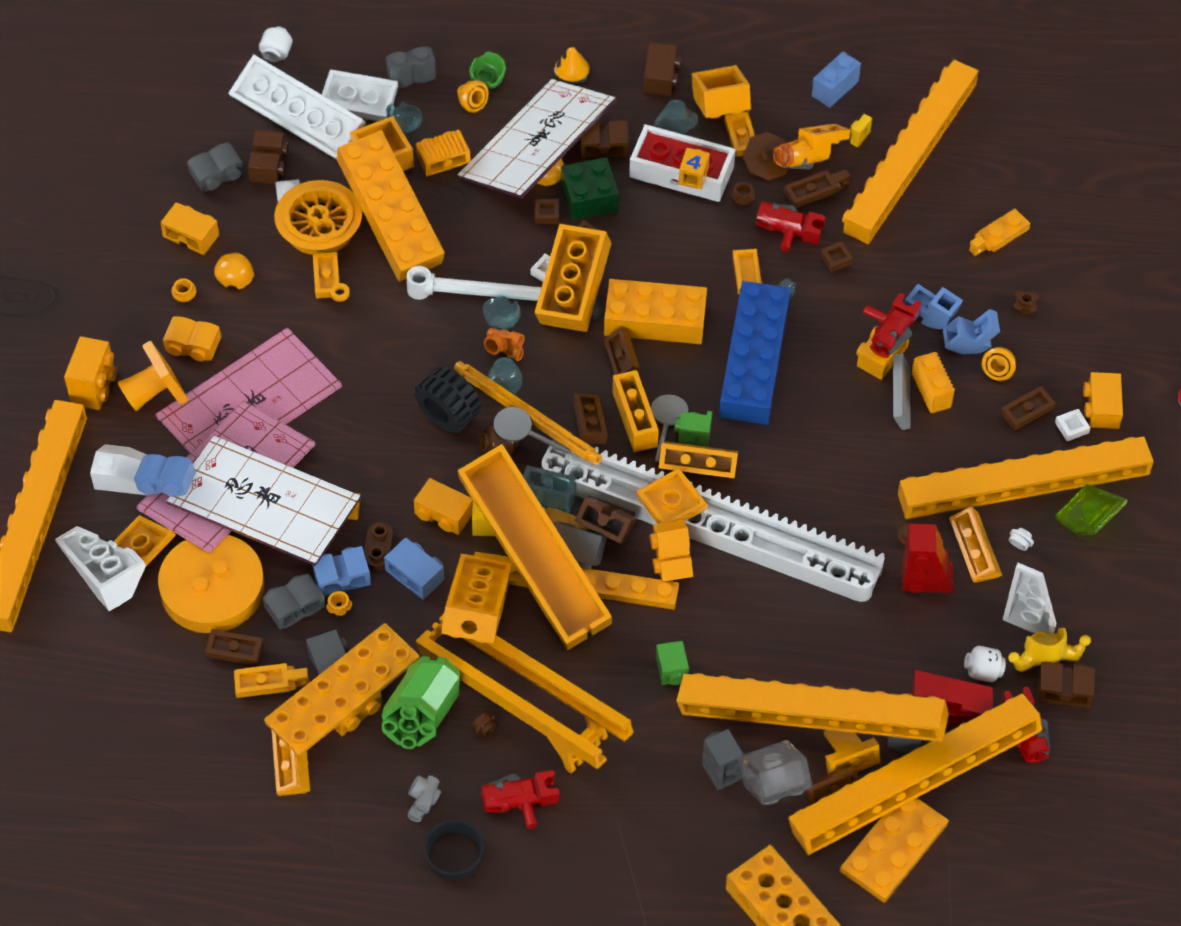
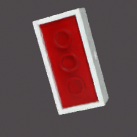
(660, 155)

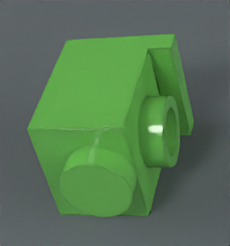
(694, 428)

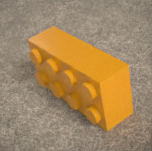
(573, 277)
(656, 311)

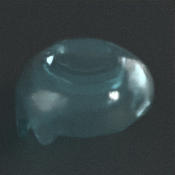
(407, 116)
(501, 313)

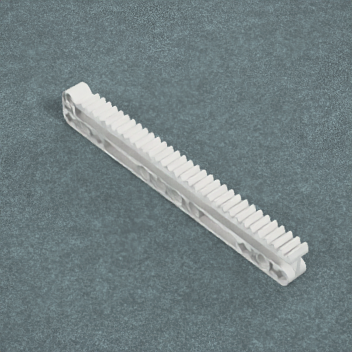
(767, 542)

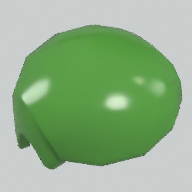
(488, 69)

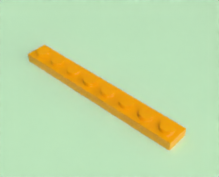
(615, 586)

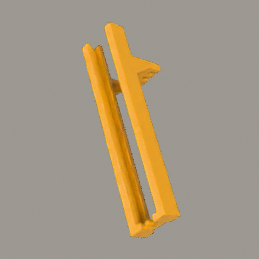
(568, 744)

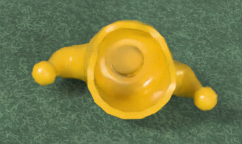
(1048, 648)

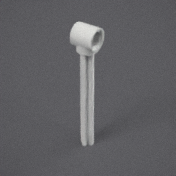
(430, 283)

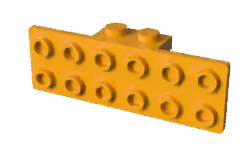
(343, 691)

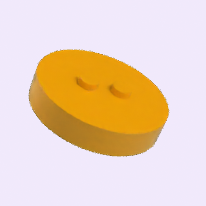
(211, 588)

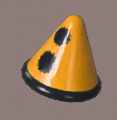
(572, 68)

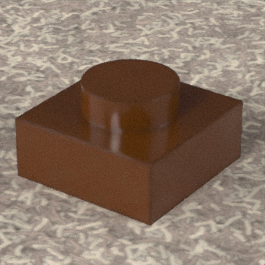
(546, 211)
(836, 256)

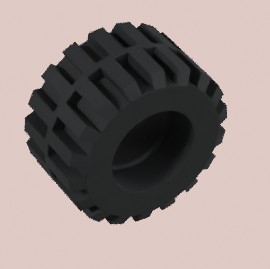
(447, 399)

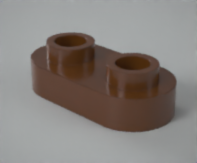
(378, 544)

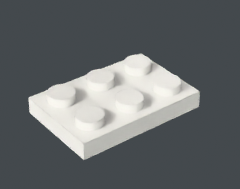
(360, 94)

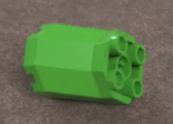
(421, 701)

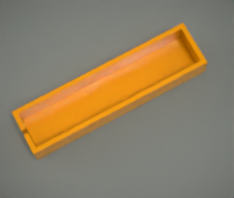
(535, 547)

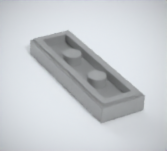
(901, 392)

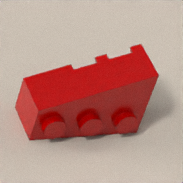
(926, 562)
(963, 699)

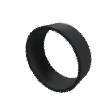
(453, 826)

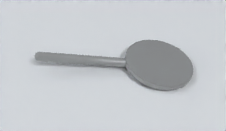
(665, 411)
(516, 424)

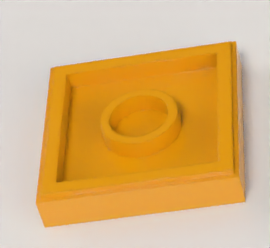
(671, 498)

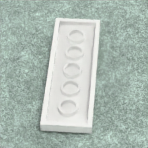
(295, 106)

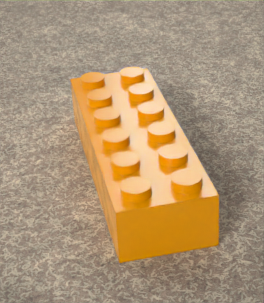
(389, 204)

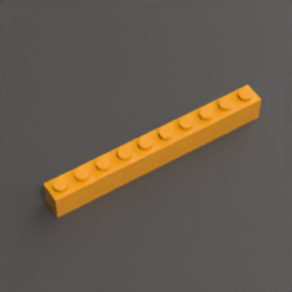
(909, 152)
(1024, 477)
(37, 505)
(813, 707)
(915, 774)

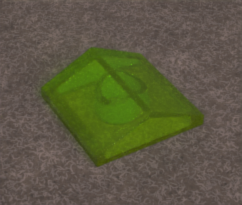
(1090, 510)

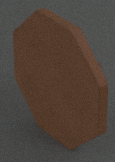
(760, 159)

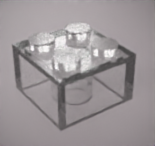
(775, 772)

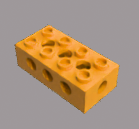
(476, 596)
(783, 890)

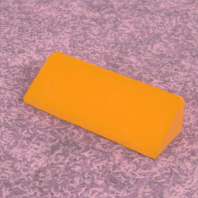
(975, 545)
(290, 769)

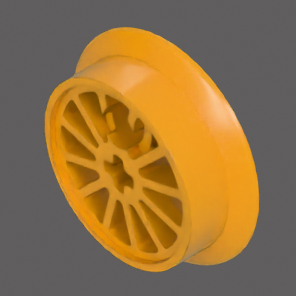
(318, 222)

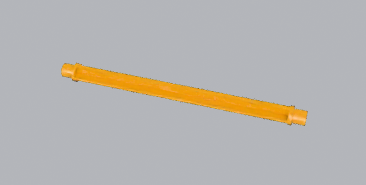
(538, 419)

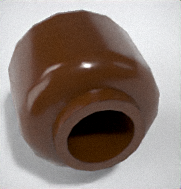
(490, 440)

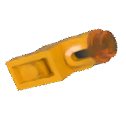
(810, 147)

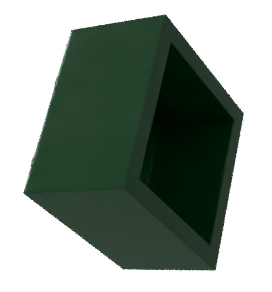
(589, 188)

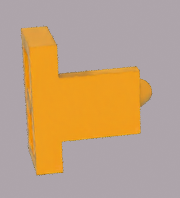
(851, 751)

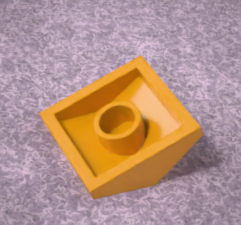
(145, 538)

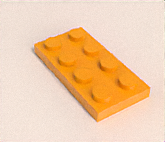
(893, 848)

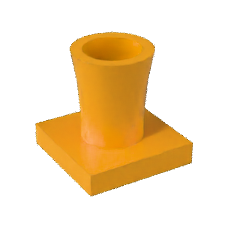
(152, 381)

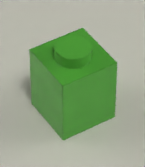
(671, 662)

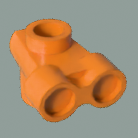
(504, 342)

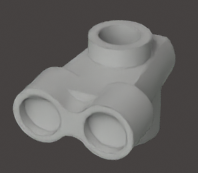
(426, 795)

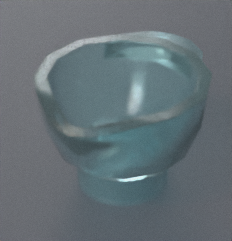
(676, 118)
(506, 374)

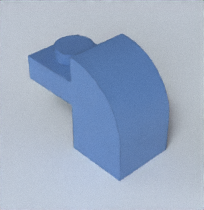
(935, 309)
(969, 336)

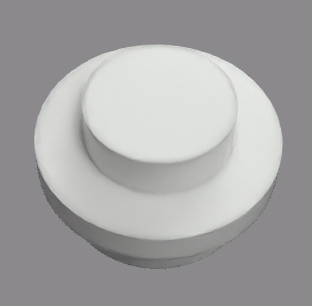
(1021, 539)

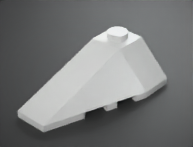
(115, 469)
(103, 565)
(1029, 602)

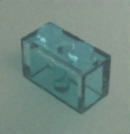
(551, 488)

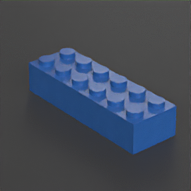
(754, 353)

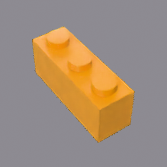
(635, 411)
(698, 459)

